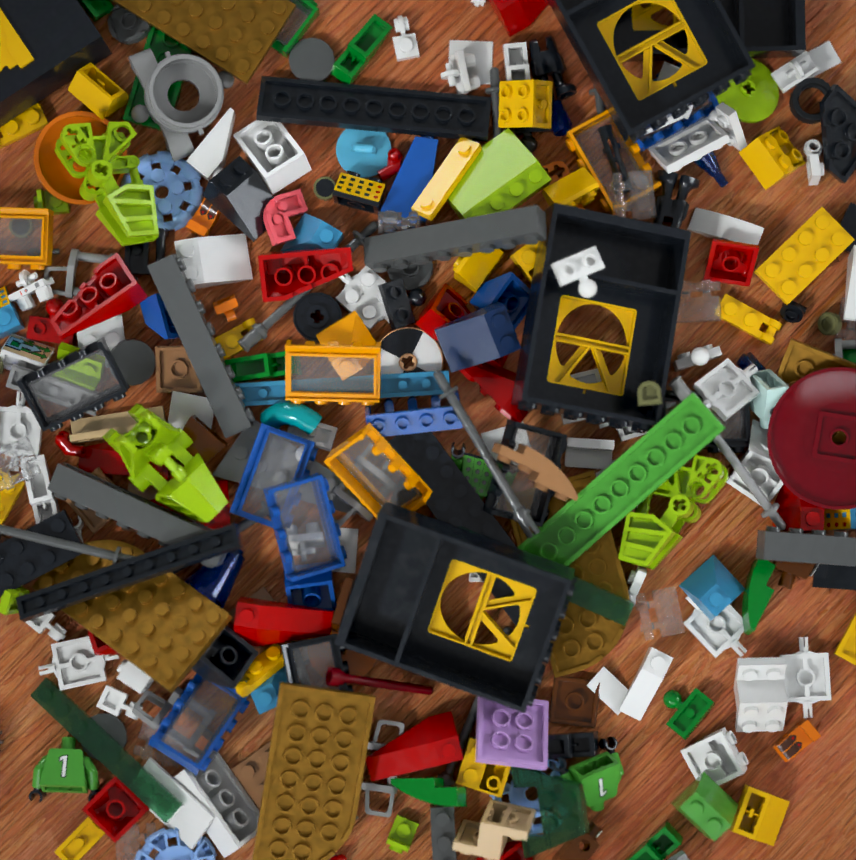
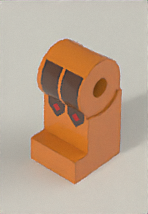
(203, 219)
(796, 740)

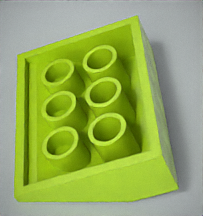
(499, 178)

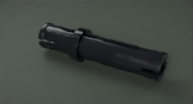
(607, 133)

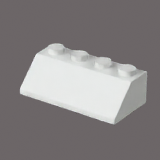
(226, 798)

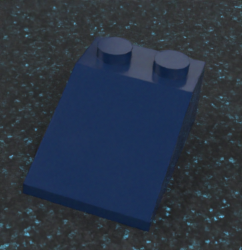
(478, 337)

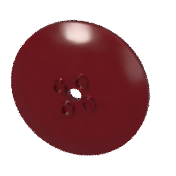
(802, 438)

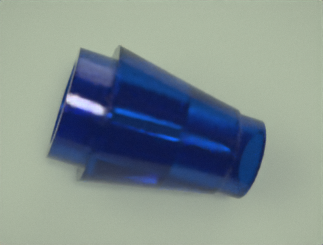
(560, 120)

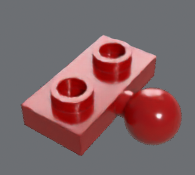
(41, 328)

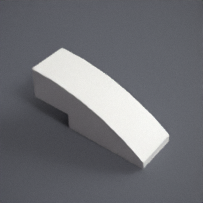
(516, 61)
(724, 227)
(41, 498)

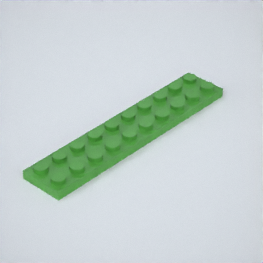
(626, 482)

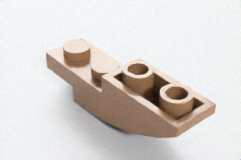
(542, 470)

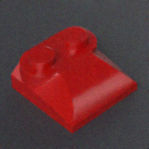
(730, 262)
(115, 809)

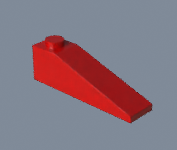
(297, 271)
(104, 296)
(499, 386)
(798, 512)

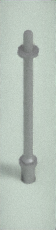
(682, 392)

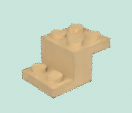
(491, 834)

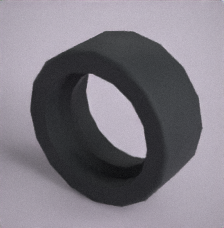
(795, 108)

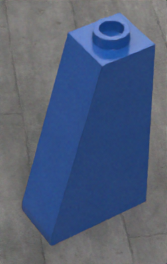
(413, 176)

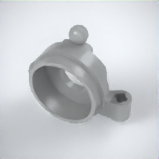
(156, 81)

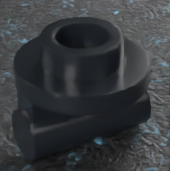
(792, 312)

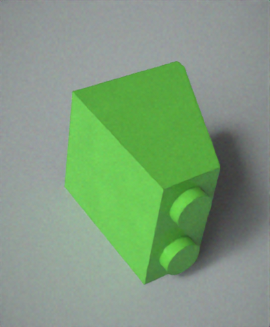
(707, 807)

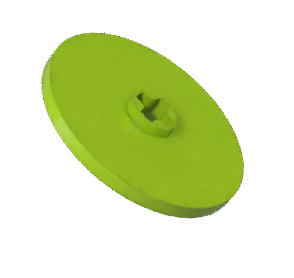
(760, 101)

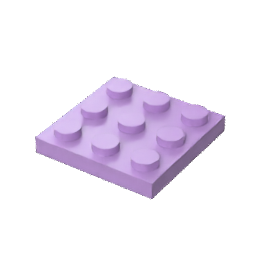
(512, 736)

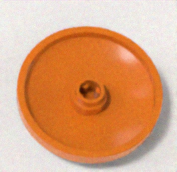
(48, 166)

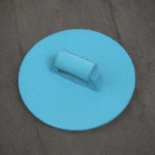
(363, 151)

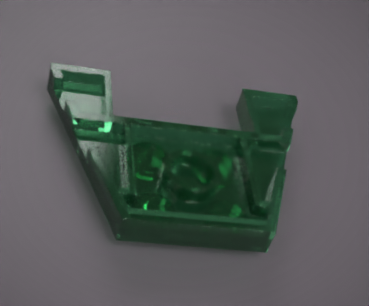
(560, 806)

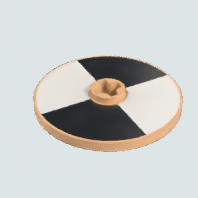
(406, 343)

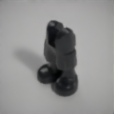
(550, 63)
(673, 210)

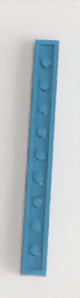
(391, 386)

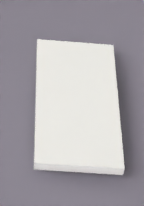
(192, 817)

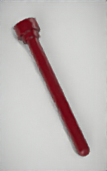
(336, 677)

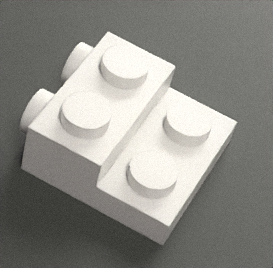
(762, 473)
(716, 757)

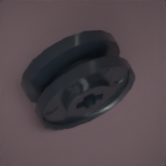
(309, 306)

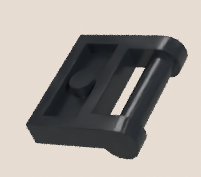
(138, 255)

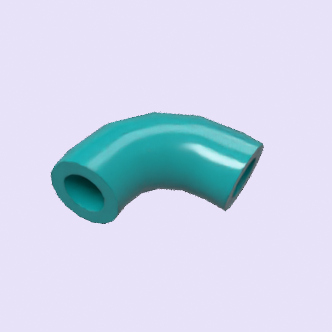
(291, 414)

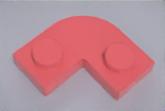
(277, 215)

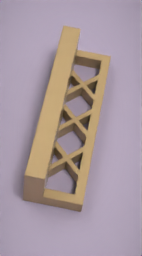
(96, 427)

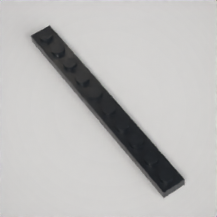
(129, 572)

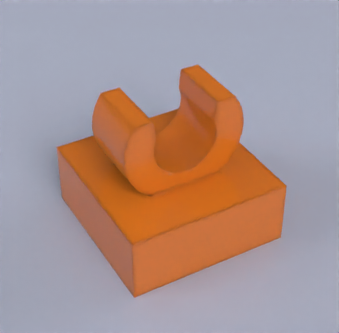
(226, 306)

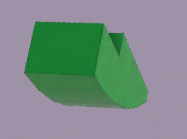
(361, 50)
(258, 367)
(756, 594)
(432, 791)
(658, 844)

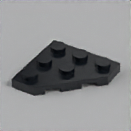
(838, 133)

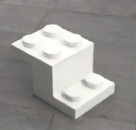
(760, 694)

